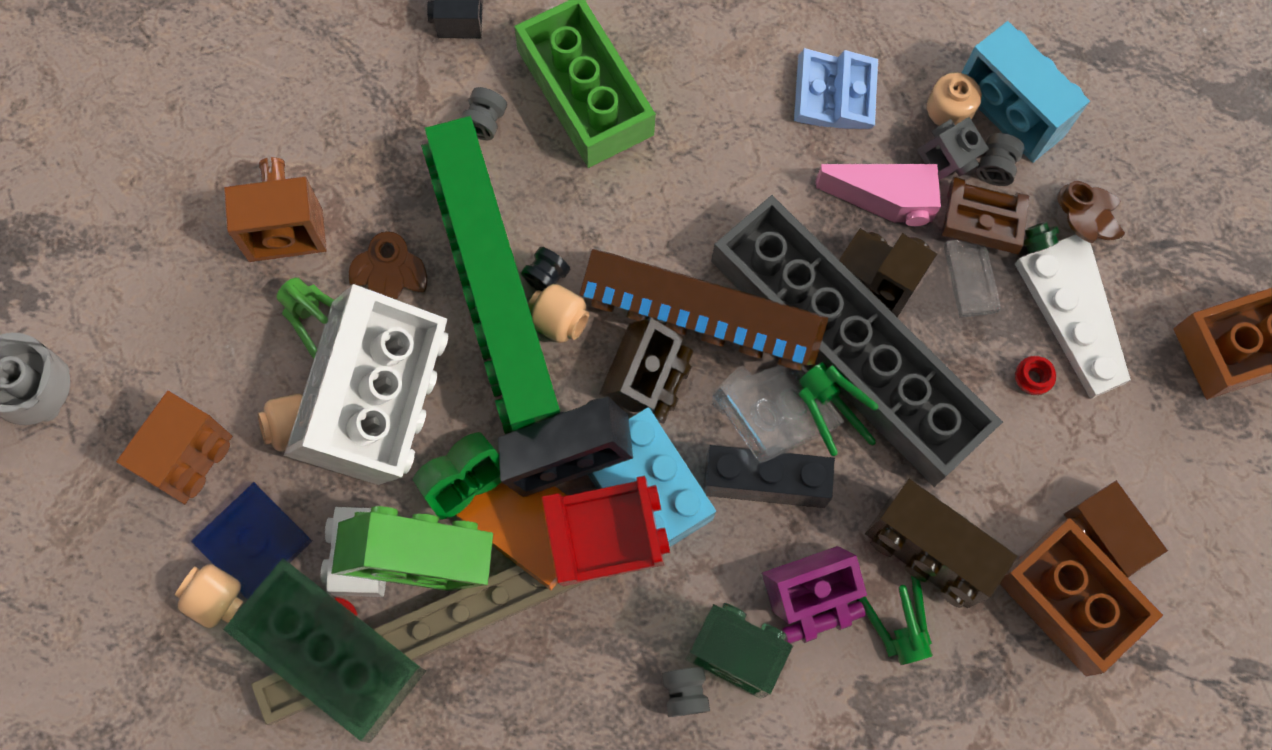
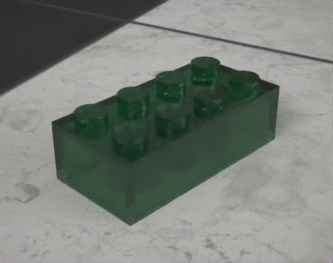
(325, 651)

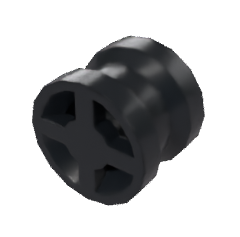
(545, 269)

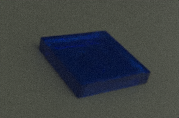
(251, 539)

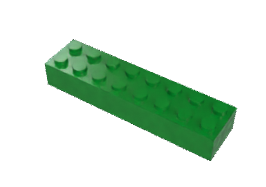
(489, 275)

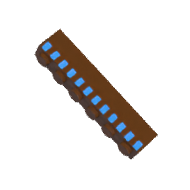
(704, 307)

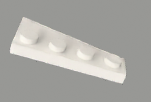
(1076, 308)

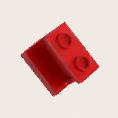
(605, 532)

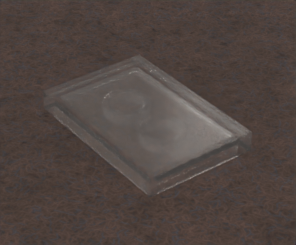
(772, 413)

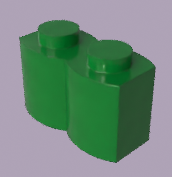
(454, 479)

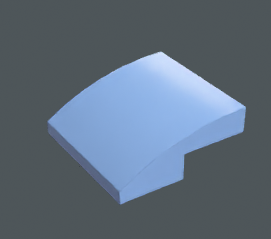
(836, 90)

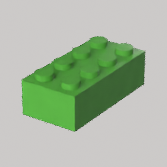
(585, 81)

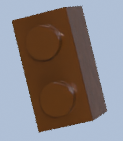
(1117, 529)

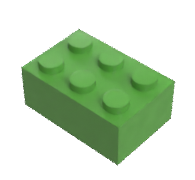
(412, 550)

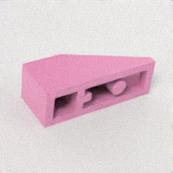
(888, 190)

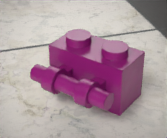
(813, 586)

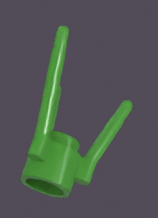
(302, 302)

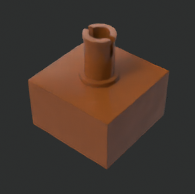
(275, 215)

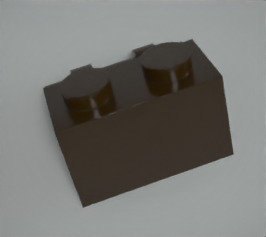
(648, 369)

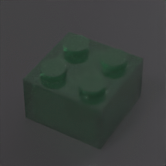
(739, 650)

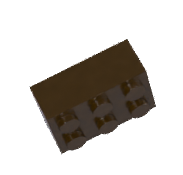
(940, 546)

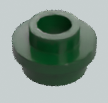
(1040, 237)

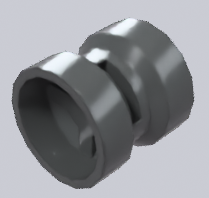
(484, 110)
(999, 163)
(686, 692)

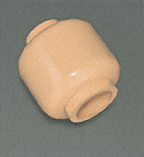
(954, 98)
(558, 313)
(278, 420)
(209, 596)

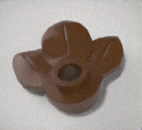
(1090, 211)
(389, 274)

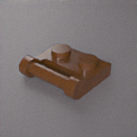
(984, 224)

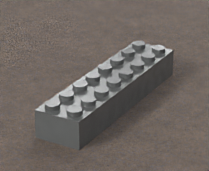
(919, 399)

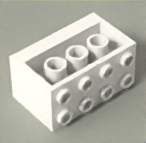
(368, 387)

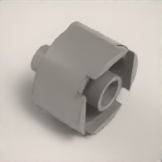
(31, 380)

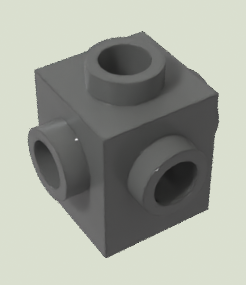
(959, 144)

